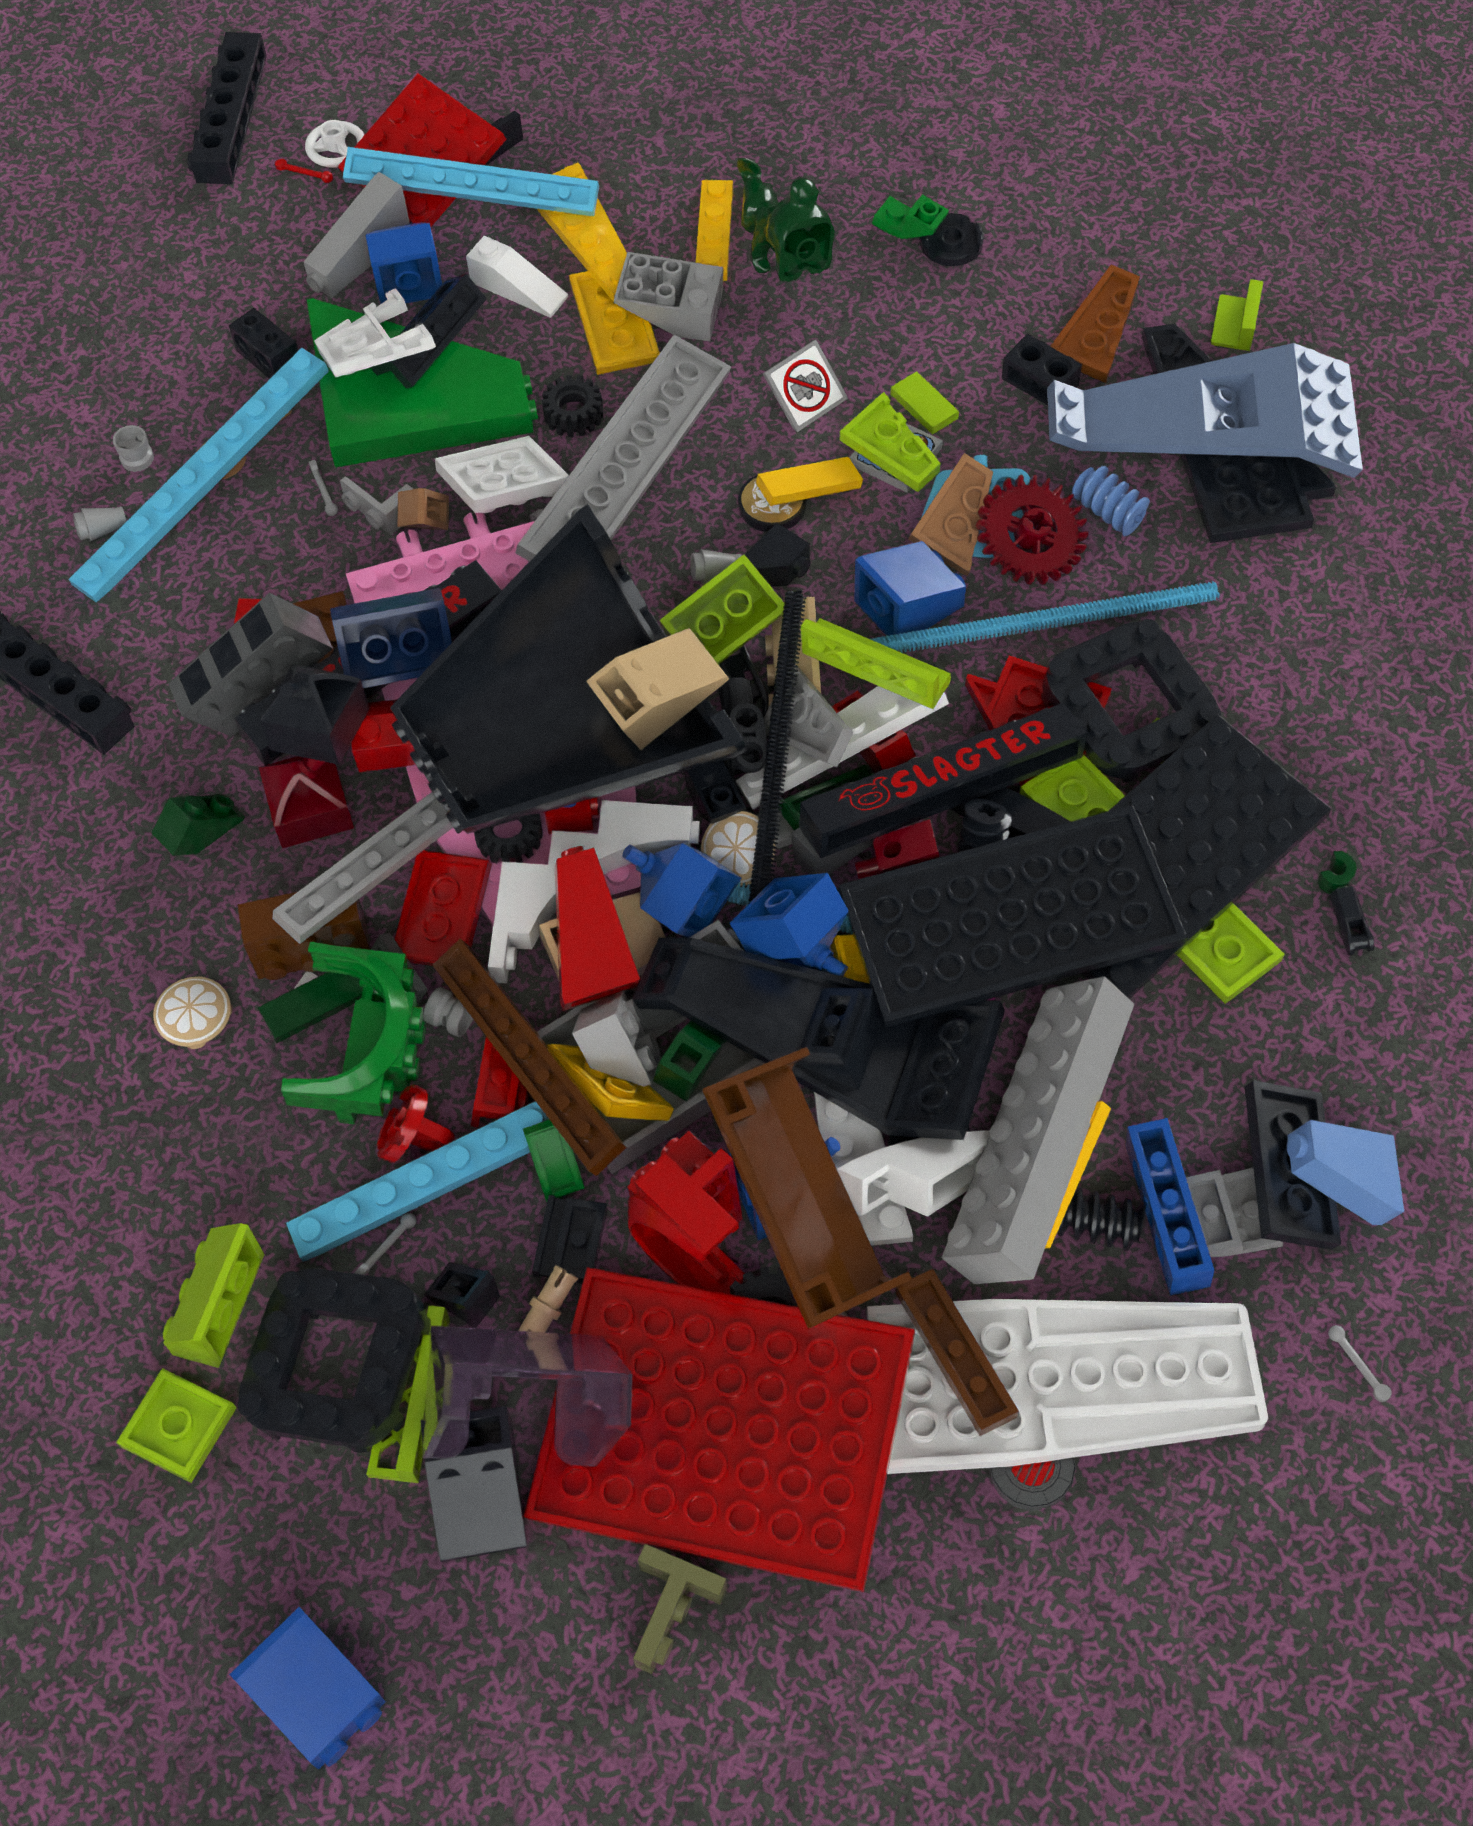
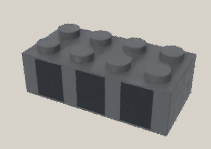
(248, 662)

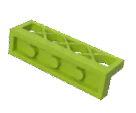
(874, 662)
(411, 1444)

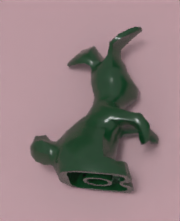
(793, 228)

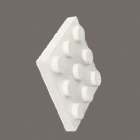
(501, 474)

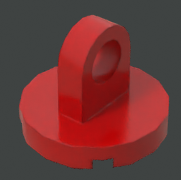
(409, 1126)

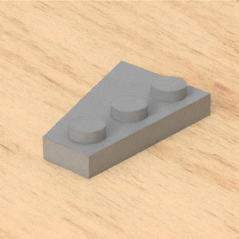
(814, 724)

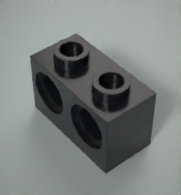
(262, 342)
(1035, 365)

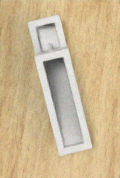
(914, 1173)

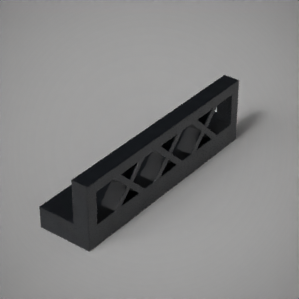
(443, 318)

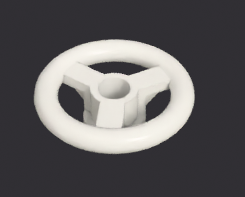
(332, 139)

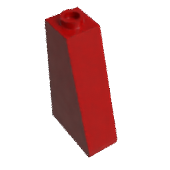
(590, 938)

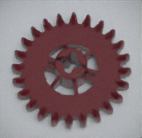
(1040, 510)

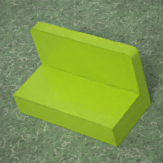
(1237, 318)

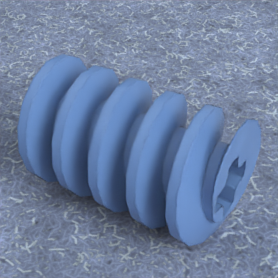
(1110, 500)

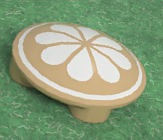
(733, 843)
(192, 1012)

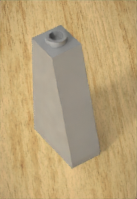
(344, 249)

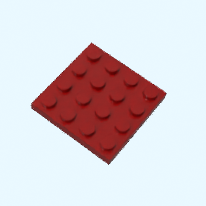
(435, 126)

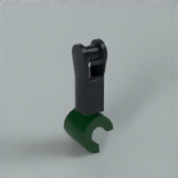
(1346, 902)

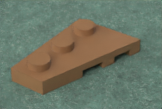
(952, 515)

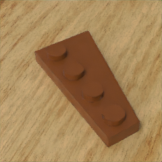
(1099, 323)

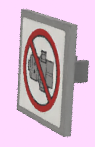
(805, 386)

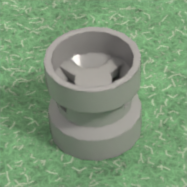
(133, 448)
(447, 1011)

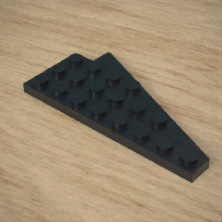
(1239, 492)

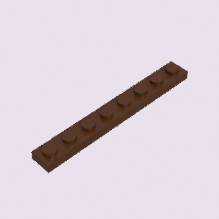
(530, 1058)

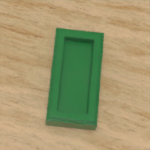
(553, 1160)

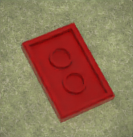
(441, 904)

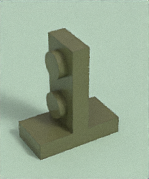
(673, 1602)

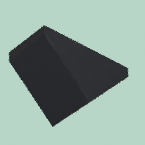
(465, 1292)

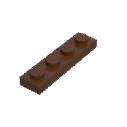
(957, 1352)

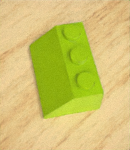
(727, 610)
(214, 1295)

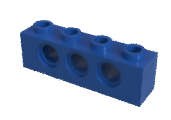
(1169, 1207)

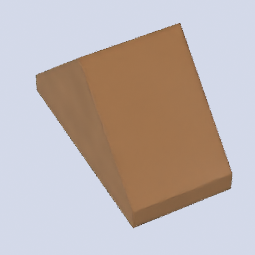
(423, 509)

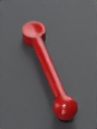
(326, 176)

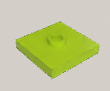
(176, 1425)

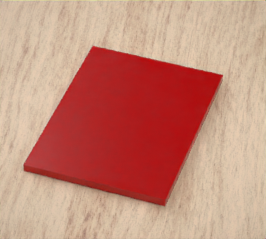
(741, 1433)

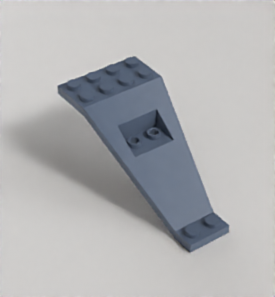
(1245, 405)

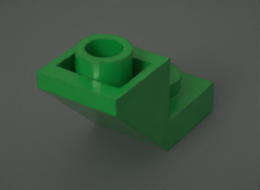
(909, 222)

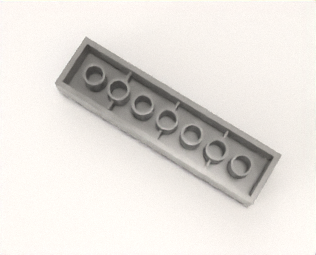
(1038, 1133)

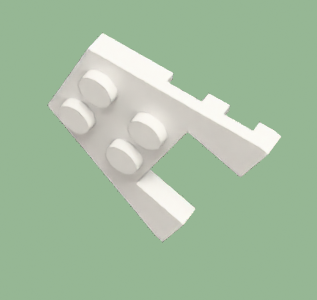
(365, 342)

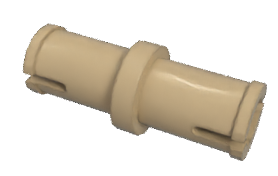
(550, 1299)

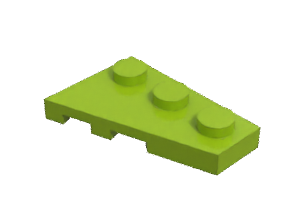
(888, 442)

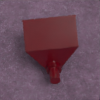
(305, 799)

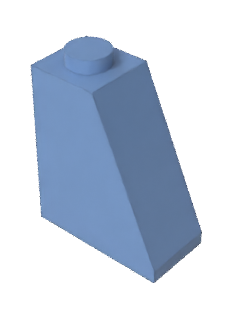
(1349, 1167)

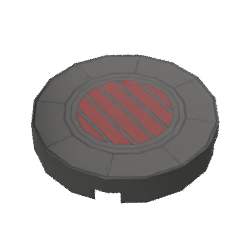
(1034, 1484)

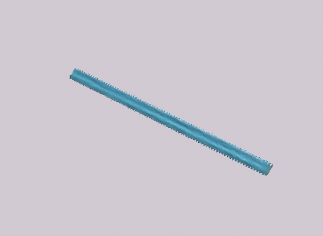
(1050, 617)

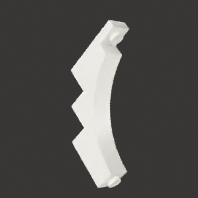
(529, 891)

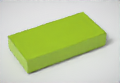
(924, 402)

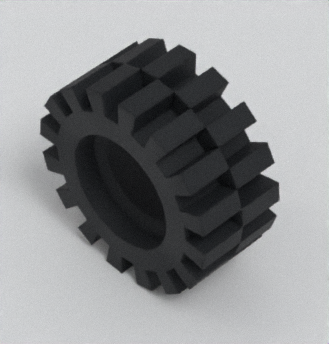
(574, 420)
(511, 847)

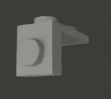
(377, 514)

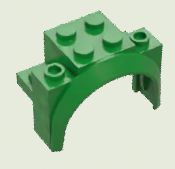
(380, 1039)

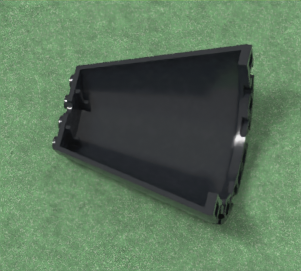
(507, 706)

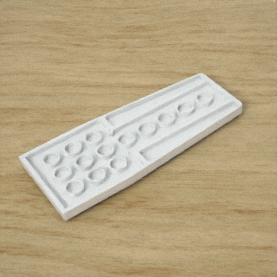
(1083, 1381)

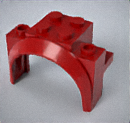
(684, 1211)

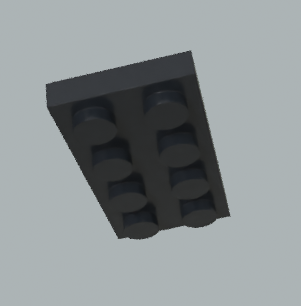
(1286, 1204)

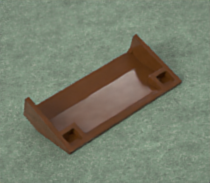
(797, 1190)

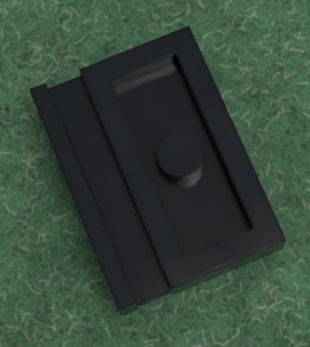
(570, 1236)

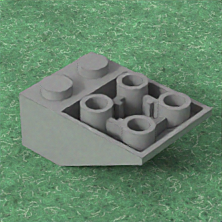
(671, 294)

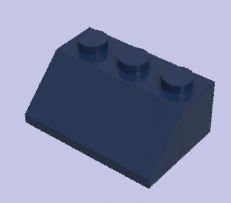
(391, 636)

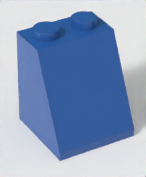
(907, 588)
(309, 1689)

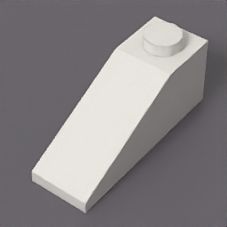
(513, 277)

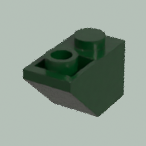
(195, 822)
(688, 1060)

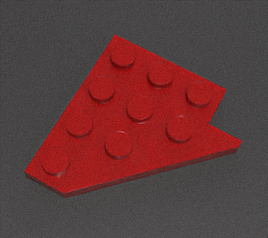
(1017, 694)

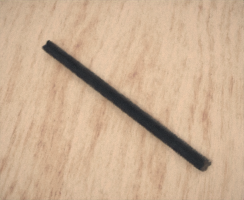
(777, 742)

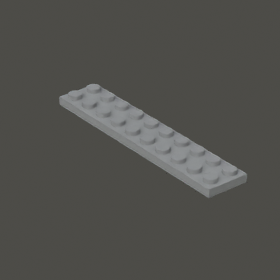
(633, 443)

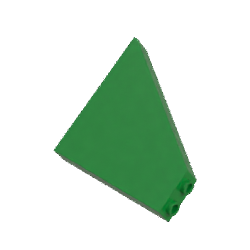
(456, 402)

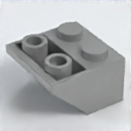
(615, 1040)

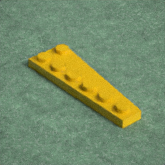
(590, 239)

